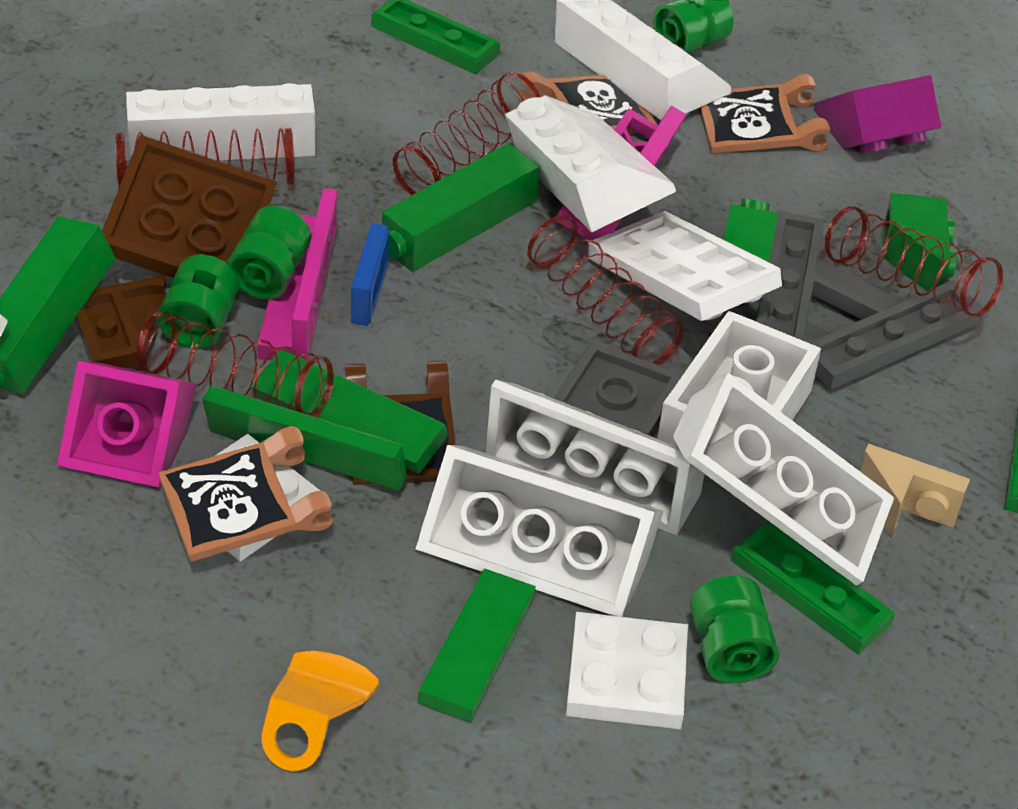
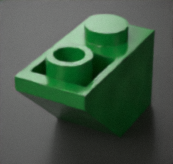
(928, 217)
(751, 227)

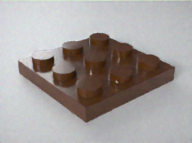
(181, 207)

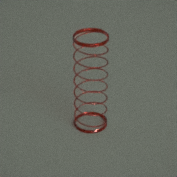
(420, 153)
(121, 164)
(859, 246)
(174, 339)
(671, 348)

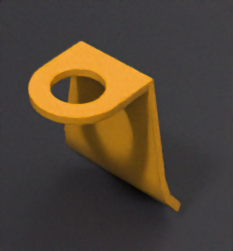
(311, 694)

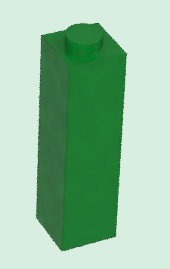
(461, 206)
(49, 296)

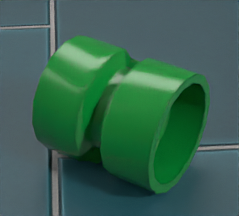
(694, 22)
(270, 252)
(199, 293)
(734, 629)

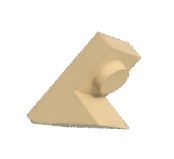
(915, 487)

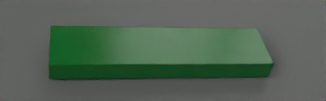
(356, 409)
(324, 442)

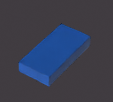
(370, 274)

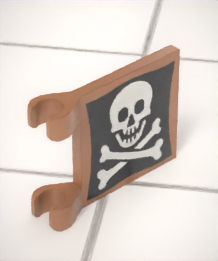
(589, 93)
(762, 118)
(239, 499)

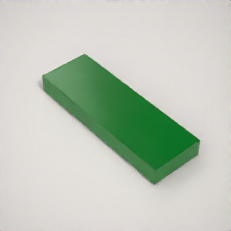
(436, 34)
(813, 587)
(476, 645)

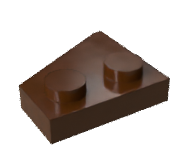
(115, 318)

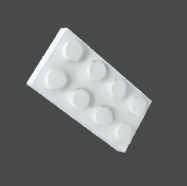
(686, 265)

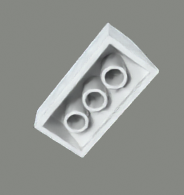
(635, 57)
(222, 111)
(585, 161)
(591, 452)
(784, 474)
(539, 529)

